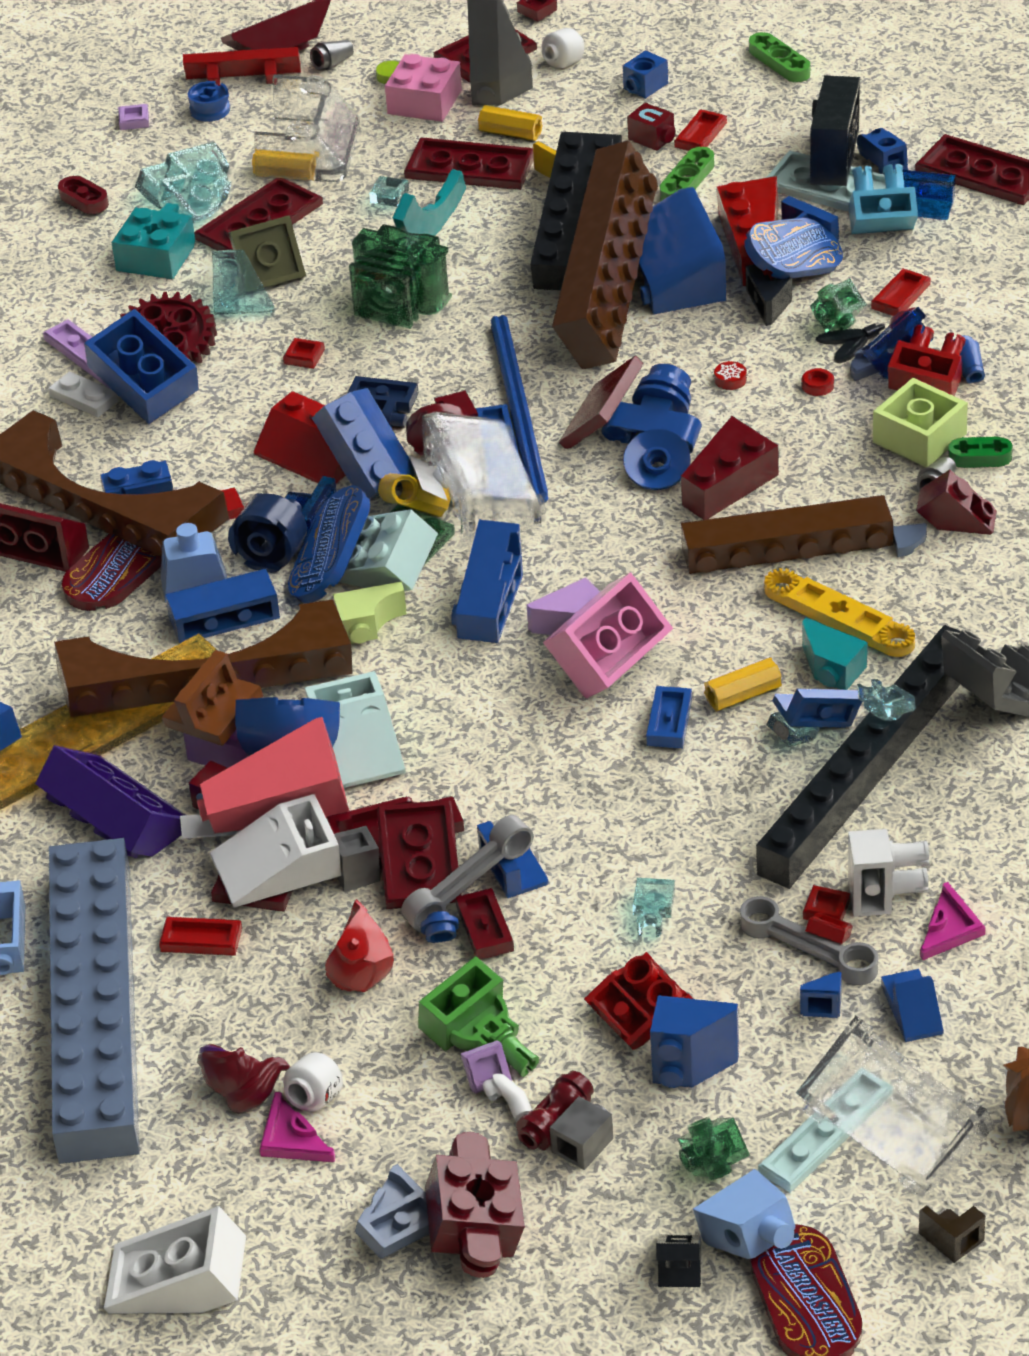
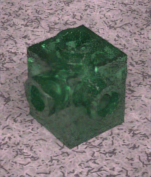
(838, 305)
(712, 1147)

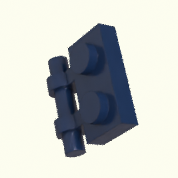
(390, 396)

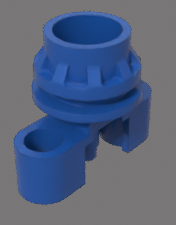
(658, 403)

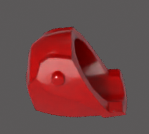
(361, 954)

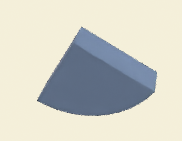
(861, 366)
(908, 538)

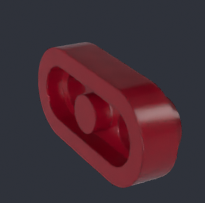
(83, 194)

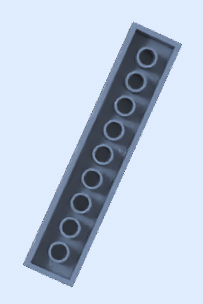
(92, 1002)

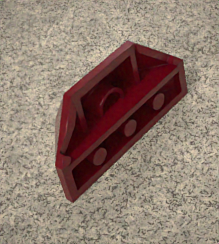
(284, 30)

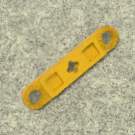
(858, 619)

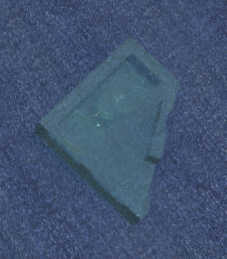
(237, 285)

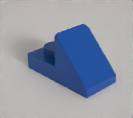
(913, 1004)

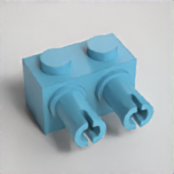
(881, 209)

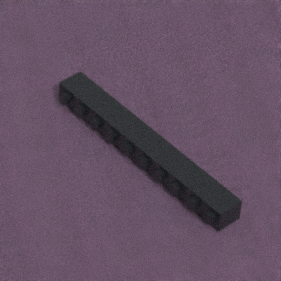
(853, 772)

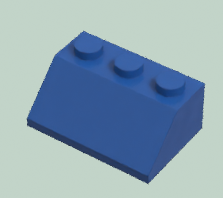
(362, 441)

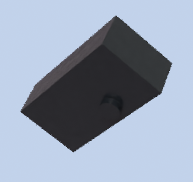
(834, 130)

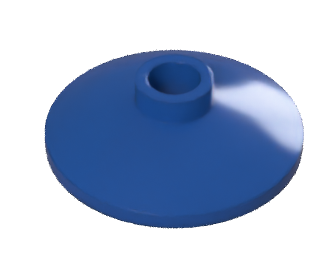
(653, 447)

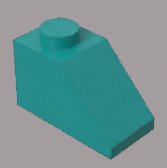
(833, 655)

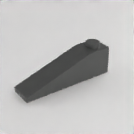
(496, 56)

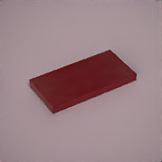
(480, 162)
(979, 168)
(268, 203)

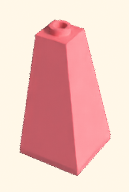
(278, 773)

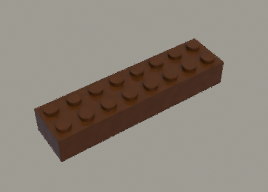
(605, 255)

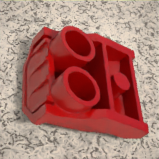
(629, 998)

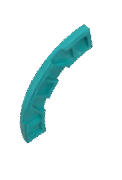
(431, 218)

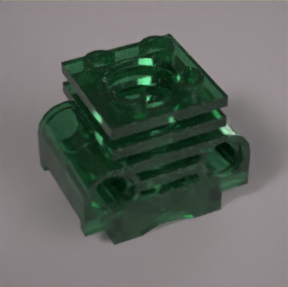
(398, 275)

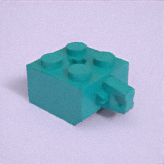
(154, 242)

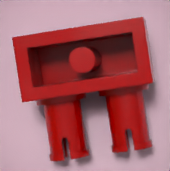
(928, 365)

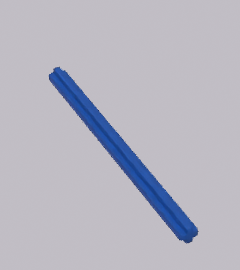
(518, 405)

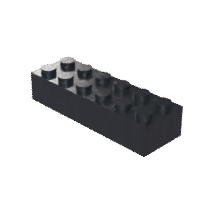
(563, 205)

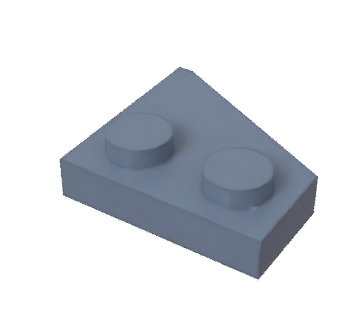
(395, 1215)

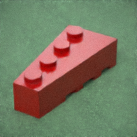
(742, 207)

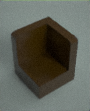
(952, 1233)

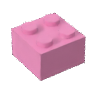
(423, 87)

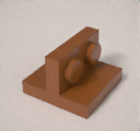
(208, 701)

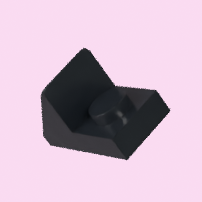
(768, 296)
(679, 1260)

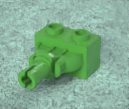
(471, 1012)

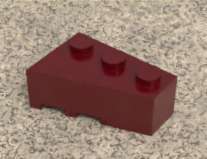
(728, 469)

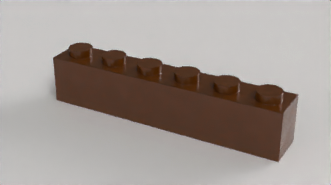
(787, 534)

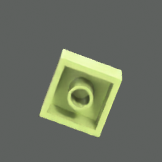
(919, 422)

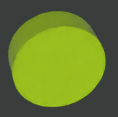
(385, 70)

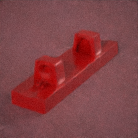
(242, 63)

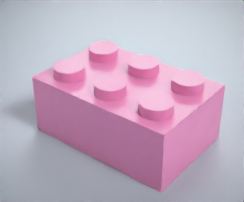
(608, 635)

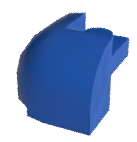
(269, 719)

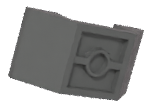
(992, 676)

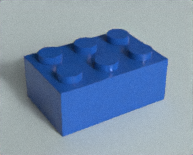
(141, 366)

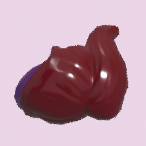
(239, 1076)

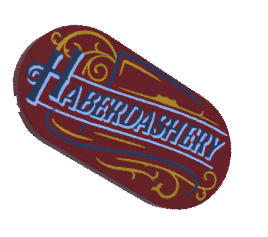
(108, 574)
(808, 1296)

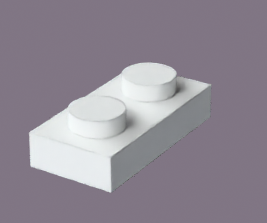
(83, 394)

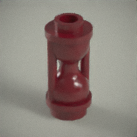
(535, 1125)

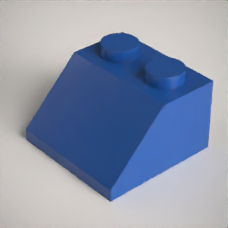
(692, 1040)

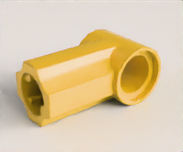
(412, 495)

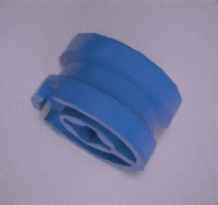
(208, 101)

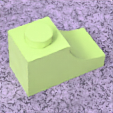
(369, 609)

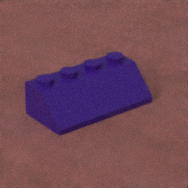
(109, 801)

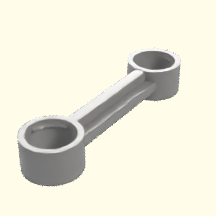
(508, 839)
(815, 945)

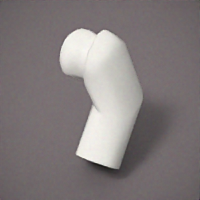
(514, 1095)

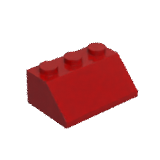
(295, 441)

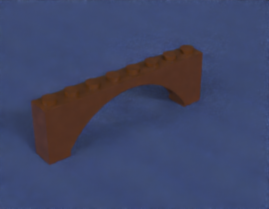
(141, 519)
(105, 681)

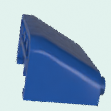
(681, 256)

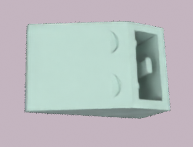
(390, 550)
(366, 737)

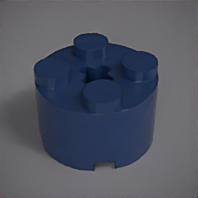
(268, 532)

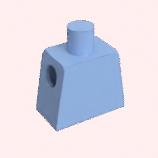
(190, 560)
(746, 1217)

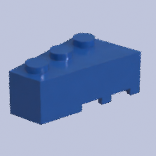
(489, 582)

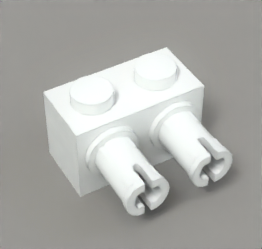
(873, 872)

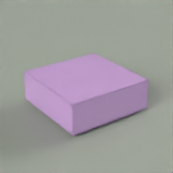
(133, 116)
(483, 1063)

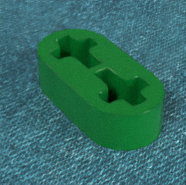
(980, 452)

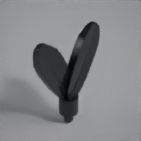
(851, 339)

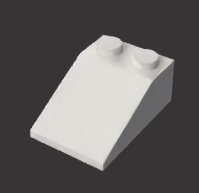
(178, 1267)

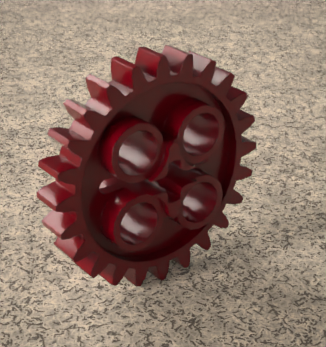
(182, 322)

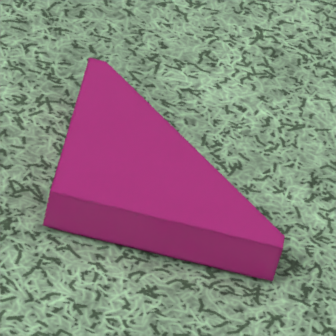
(950, 924)
(291, 1135)

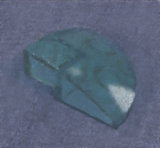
(189, 177)

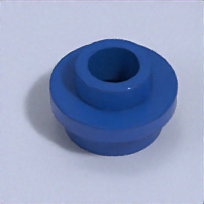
(439, 927)

